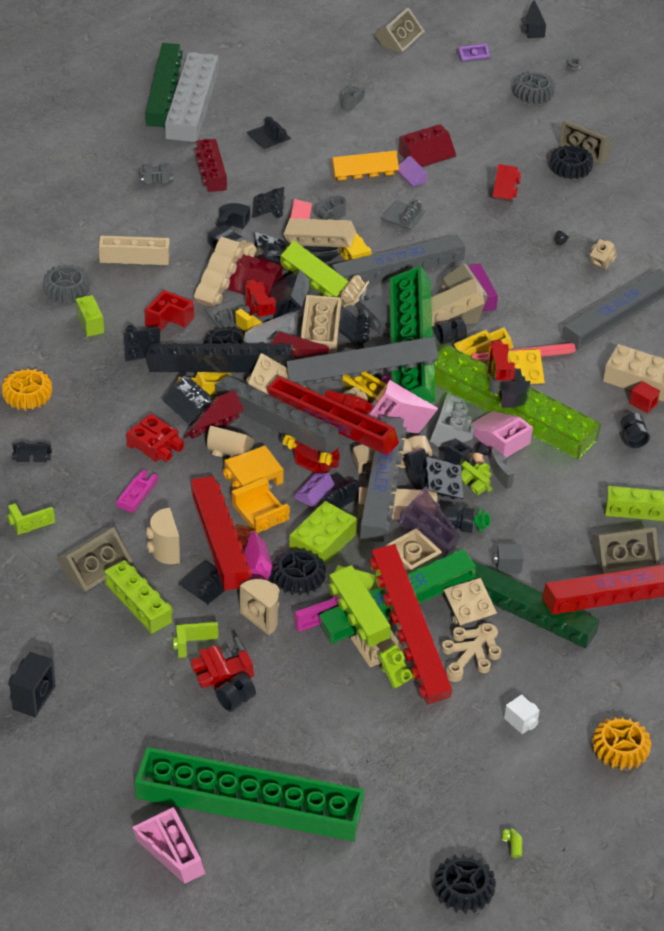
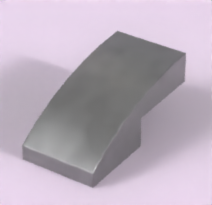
(500, 470)

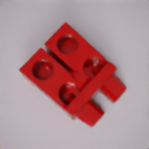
(155, 439)

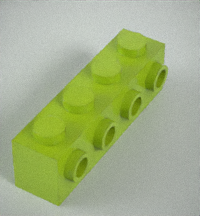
(321, 276)
(634, 503)
(138, 596)
(359, 606)

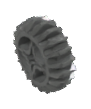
(534, 87)
(66, 283)

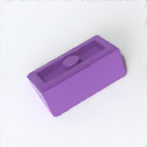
(473, 52)
(412, 172)
(315, 489)

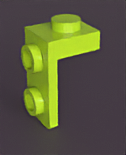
(31, 521)
(193, 632)

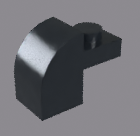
(234, 215)
(514, 392)
(458, 453)
(417, 467)

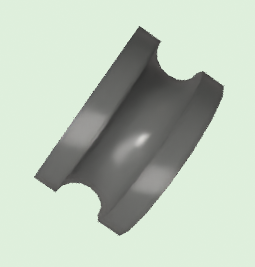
(574, 64)

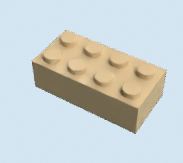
(322, 320)
(630, 367)

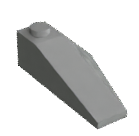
(267, 331)
(452, 423)

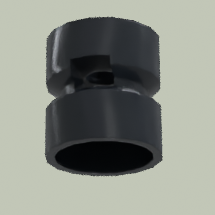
(450, 330)
(634, 430)
(461, 518)
(234, 692)

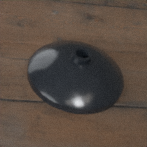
(324, 253)

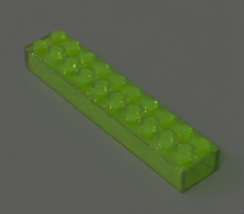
(550, 419)

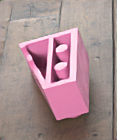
(170, 844)

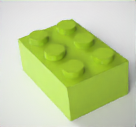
(324, 532)

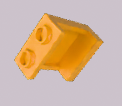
(252, 467)
(259, 505)

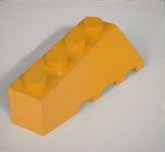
(364, 165)

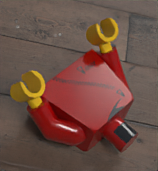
(310, 458)

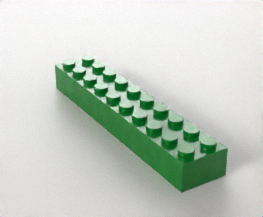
(412, 321)
(250, 794)

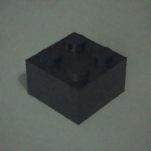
(32, 684)

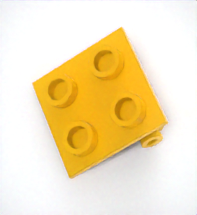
(530, 364)

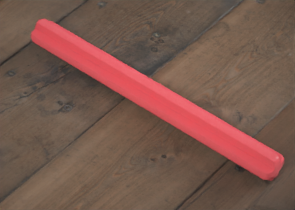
(544, 351)

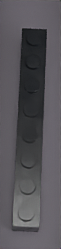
(214, 357)

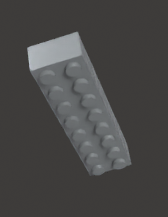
(192, 97)

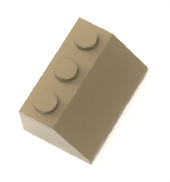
(400, 31)
(579, 136)
(457, 277)
(626, 549)
(90, 559)

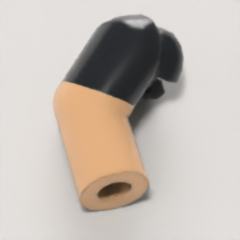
(479, 452)

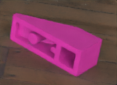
(258, 557)

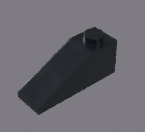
(534, 22)

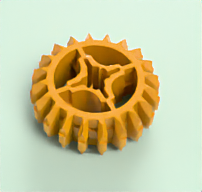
(27, 389)
(626, 745)

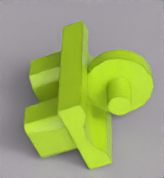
(479, 474)
(394, 666)

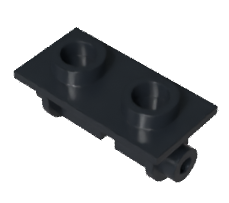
(22, 450)

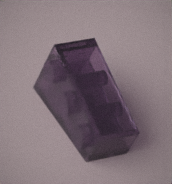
(430, 521)

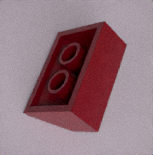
(427, 145)
(254, 268)

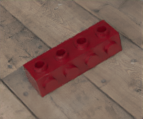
(211, 165)

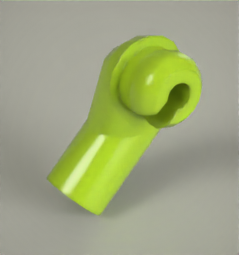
(515, 840)

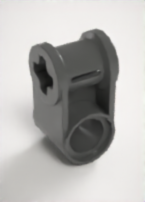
(351, 97)
(332, 208)

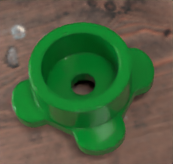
(482, 520)

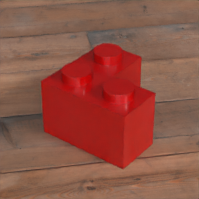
(506, 183)
(169, 308)

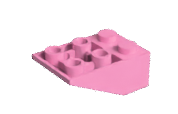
(400, 403)
(503, 432)

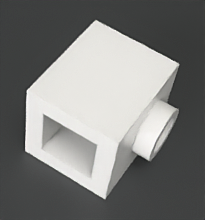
(522, 714)

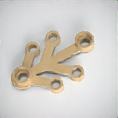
(485, 633)

